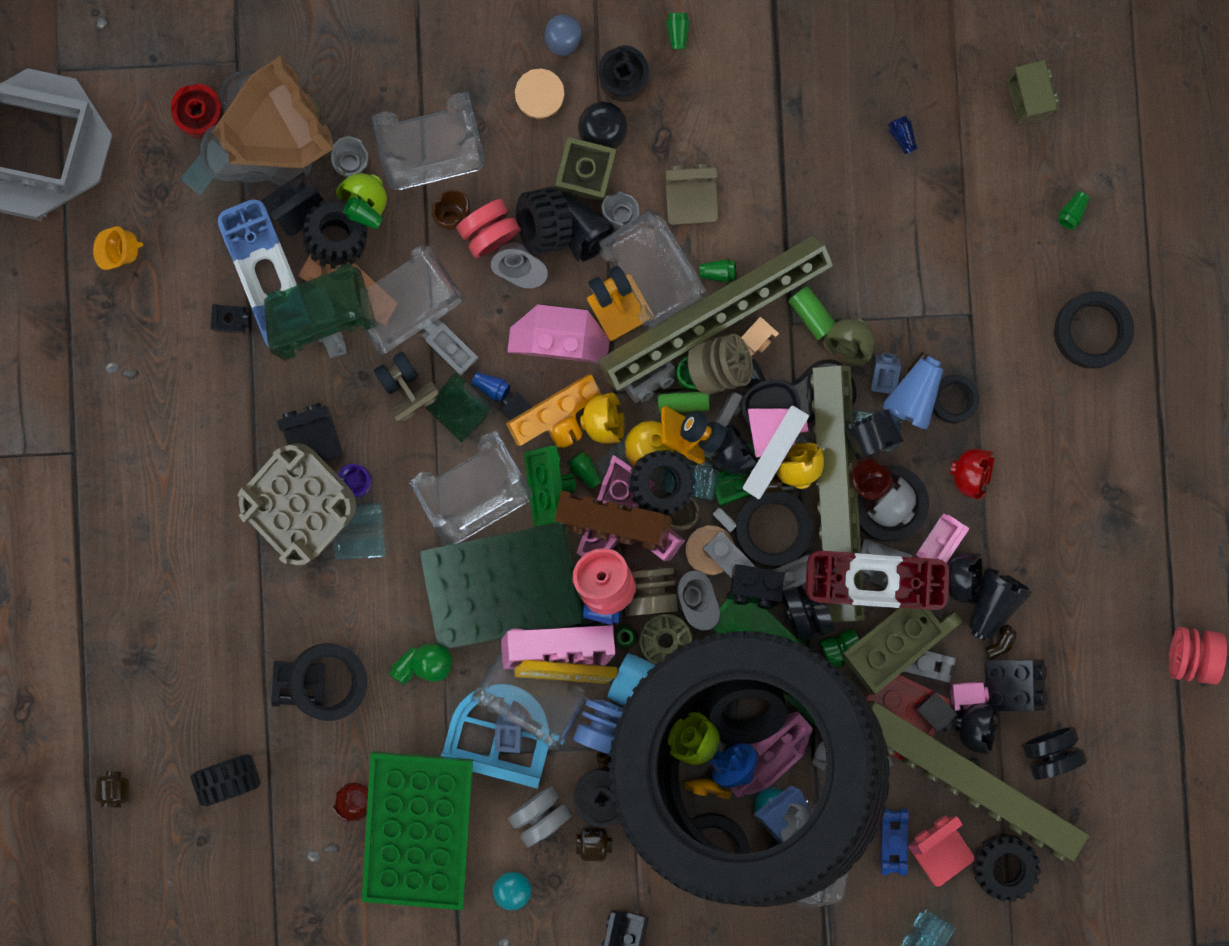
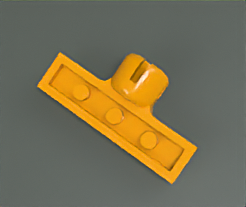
(556, 414)

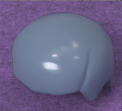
(563, 34)

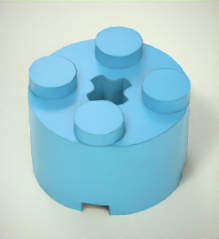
(629, 675)

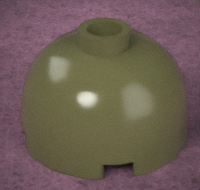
(851, 339)

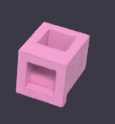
(967, 694)

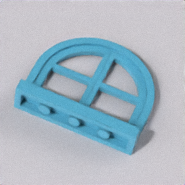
(492, 765)

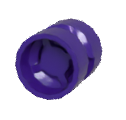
(357, 478)

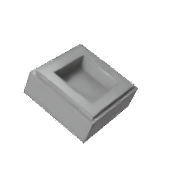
(724, 520)

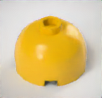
(602, 419)
(644, 439)
(801, 465)

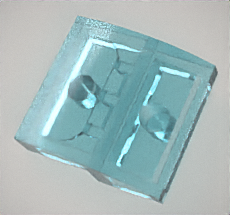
(363, 535)

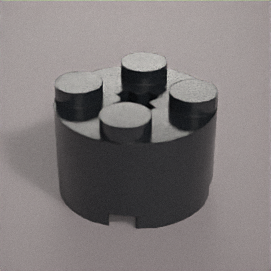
(613, 64)
(874, 435)

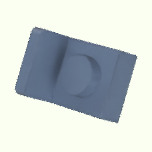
(885, 373)
(507, 736)

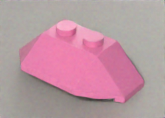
(559, 335)
(777, 754)

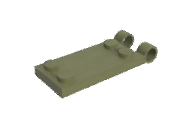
(896, 645)

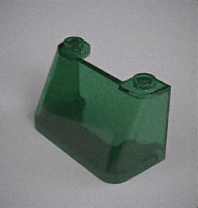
(317, 310)

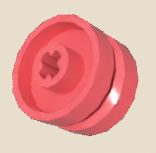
(488, 228)
(604, 581)

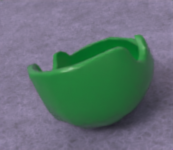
(432, 662)

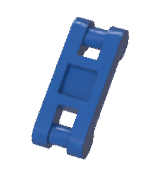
(894, 842)

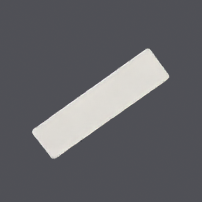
(775, 452)

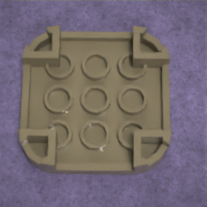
(297, 503)

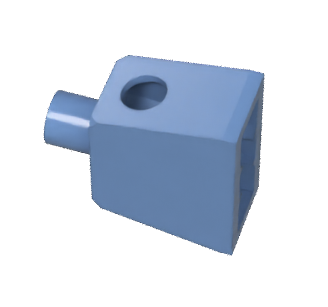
(771, 814)

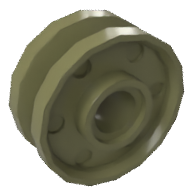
(657, 626)

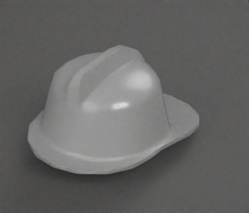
(519, 266)
(698, 600)

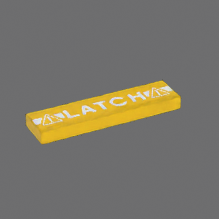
(565, 671)

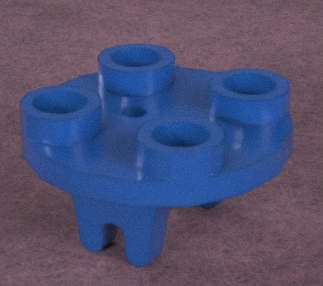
(734, 765)

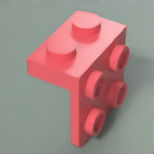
(941, 850)

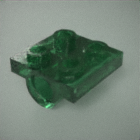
(459, 407)

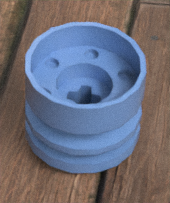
(603, 721)

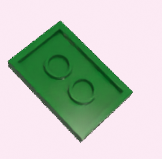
(546, 483)

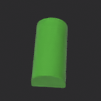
(812, 312)
(684, 401)

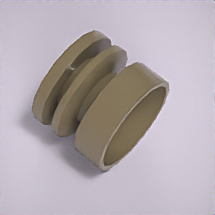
(720, 364)
(650, 592)

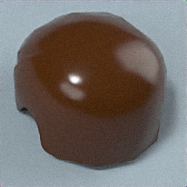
(450, 209)

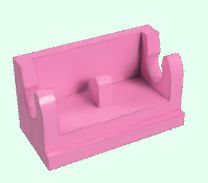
(943, 539)

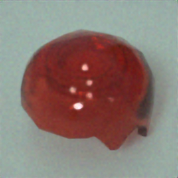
(871, 480)
(351, 802)

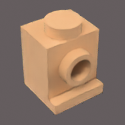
(757, 336)

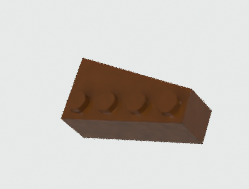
(613, 521)

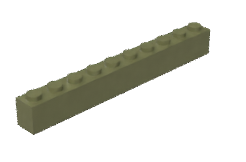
(715, 313)
(837, 494)
(979, 786)

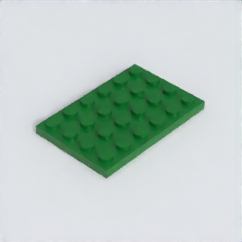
(417, 830)

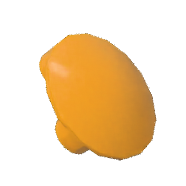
(703, 786)

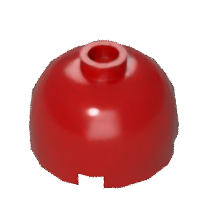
(973, 472)

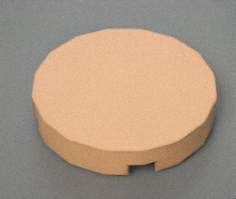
(539, 93)
(697, 556)

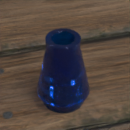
(902, 132)

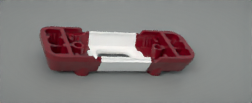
(911, 580)

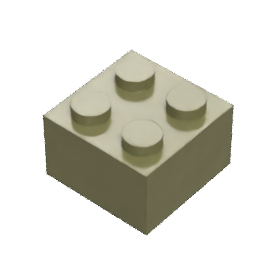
(1032, 93)
(585, 169)

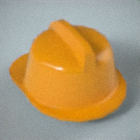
(115, 248)

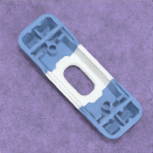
(251, 239)

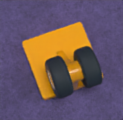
(614, 304)
(691, 434)

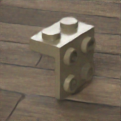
(691, 195)

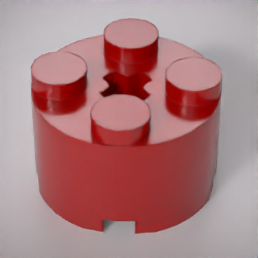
(189, 99)

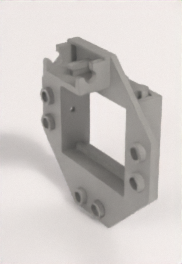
(37, 195)

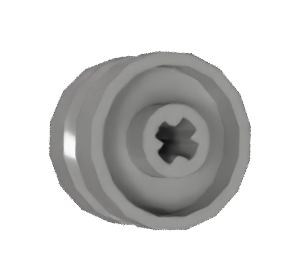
(541, 819)

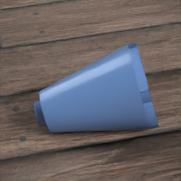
(916, 393)

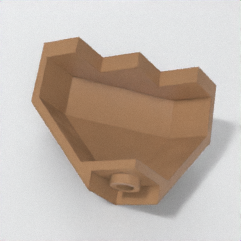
(273, 121)

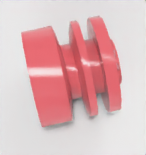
(1198, 655)

